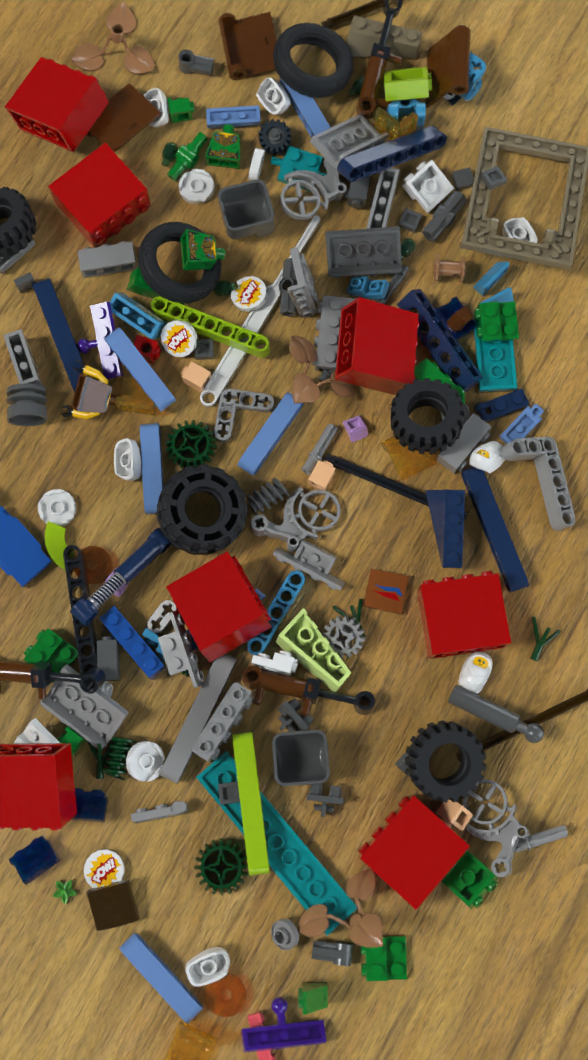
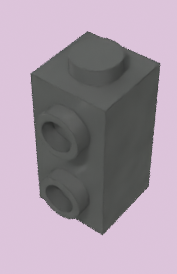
(358, 193)
(109, 658)

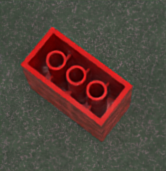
(57, 104)
(100, 195)
(376, 346)
(219, 606)
(463, 615)
(36, 786)
(413, 850)

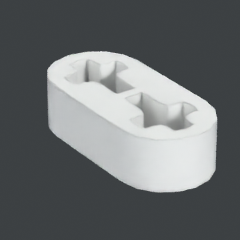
(256, 164)
(158, 614)

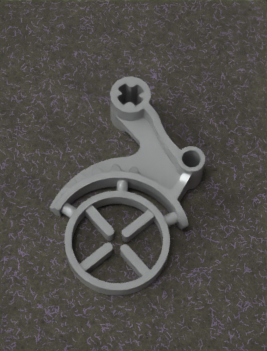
(327, 185)
(290, 530)
(507, 833)

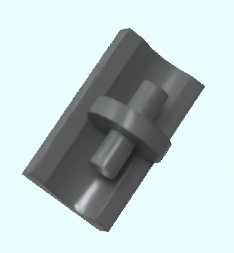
(291, 719)
(334, 797)

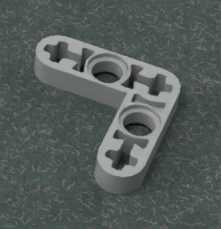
(232, 406)

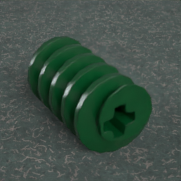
(118, 757)

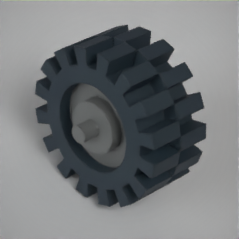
(275, 137)

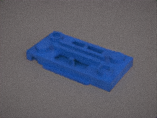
(19, 550)

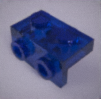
(448, 310)
(90, 805)
(34, 859)

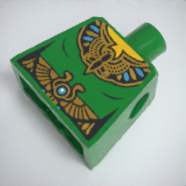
(224, 149)
(199, 250)

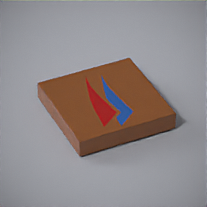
(386, 591)

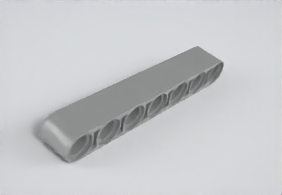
(198, 717)

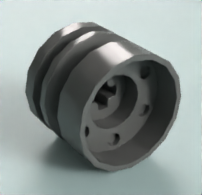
(26, 404)

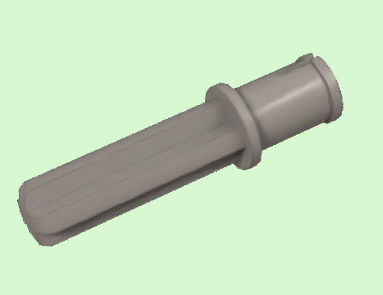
(319, 449)
(541, 838)

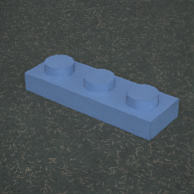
(233, 116)

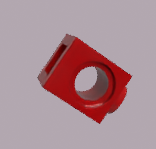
(142, 343)

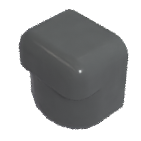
(246, 210)
(300, 758)

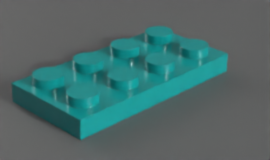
(495, 364)

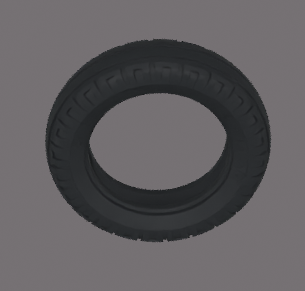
(301, 81)
(159, 281)

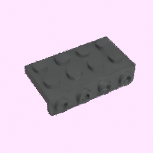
(363, 252)

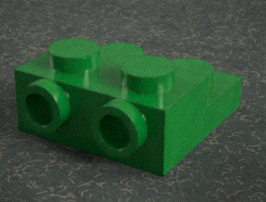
(497, 321)
(51, 649)
(470, 880)
(386, 961)

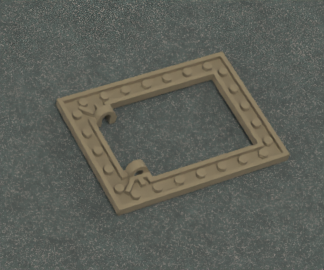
(558, 245)

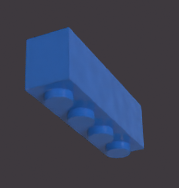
(132, 642)

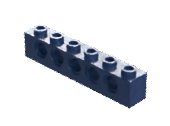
(448, 344)

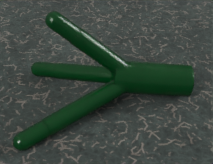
(357, 617)
(541, 643)
(99, 759)

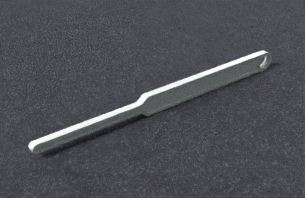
(253, 323)

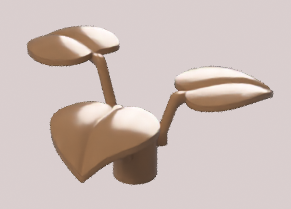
(119, 22)
(303, 387)
(364, 929)

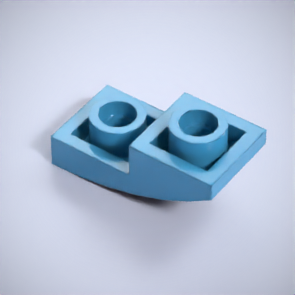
(368, 289)
(152, 639)

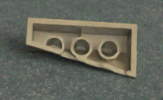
(365, 32)

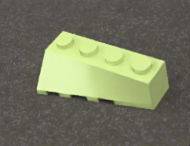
(313, 651)

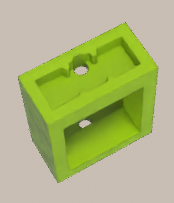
(407, 84)

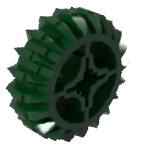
(184, 449)
(221, 876)

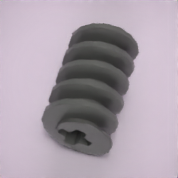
(266, 496)

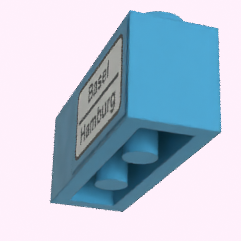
(137, 315)

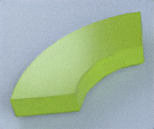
(56, 543)

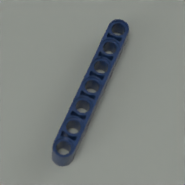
(391, 153)
(59, 329)
(495, 529)

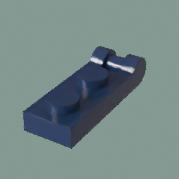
(502, 405)

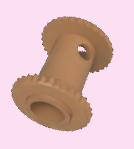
(449, 268)

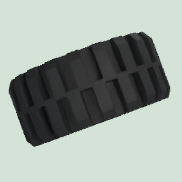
(19, 227)
(427, 394)
(463, 779)

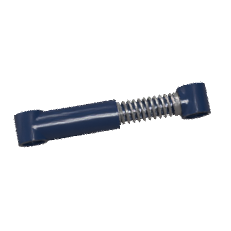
(86, 609)

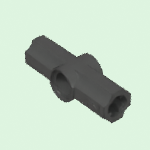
(444, 216)
(289, 279)

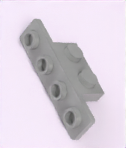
(312, 561)
(178, 651)

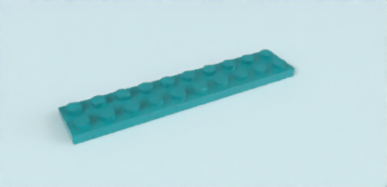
(286, 851)

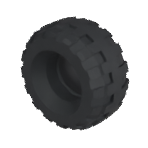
(184, 533)

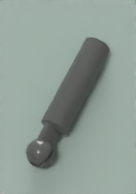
(494, 714)

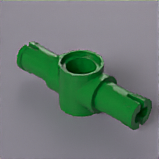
(187, 156)

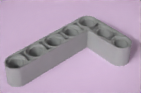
(550, 476)

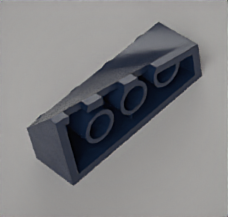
(448, 524)

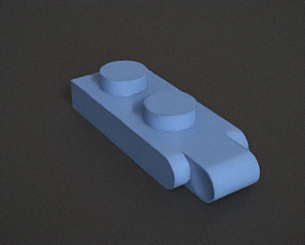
(522, 424)

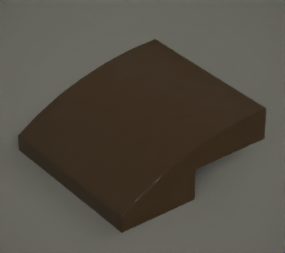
(113, 905)

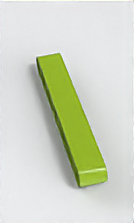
(215, 333)
(250, 803)

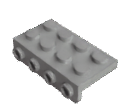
(347, 139)
(304, 293)
(328, 331)
(89, 715)
(222, 722)

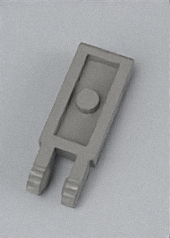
(160, 812)

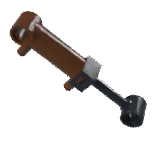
(377, 63)
(41, 675)
(300, 688)

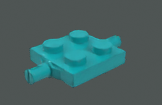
(297, 160)

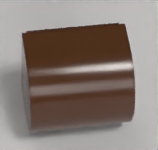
(460, 319)

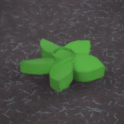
(64, 891)

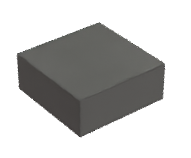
(493, 177)
(463, 178)
(410, 220)
(25, 282)
(204, 349)
(228, 793)

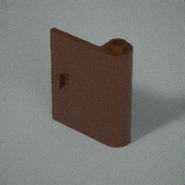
(246, 44)
(449, 64)
(123, 118)

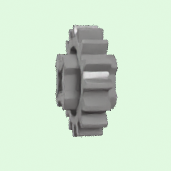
(342, 628)

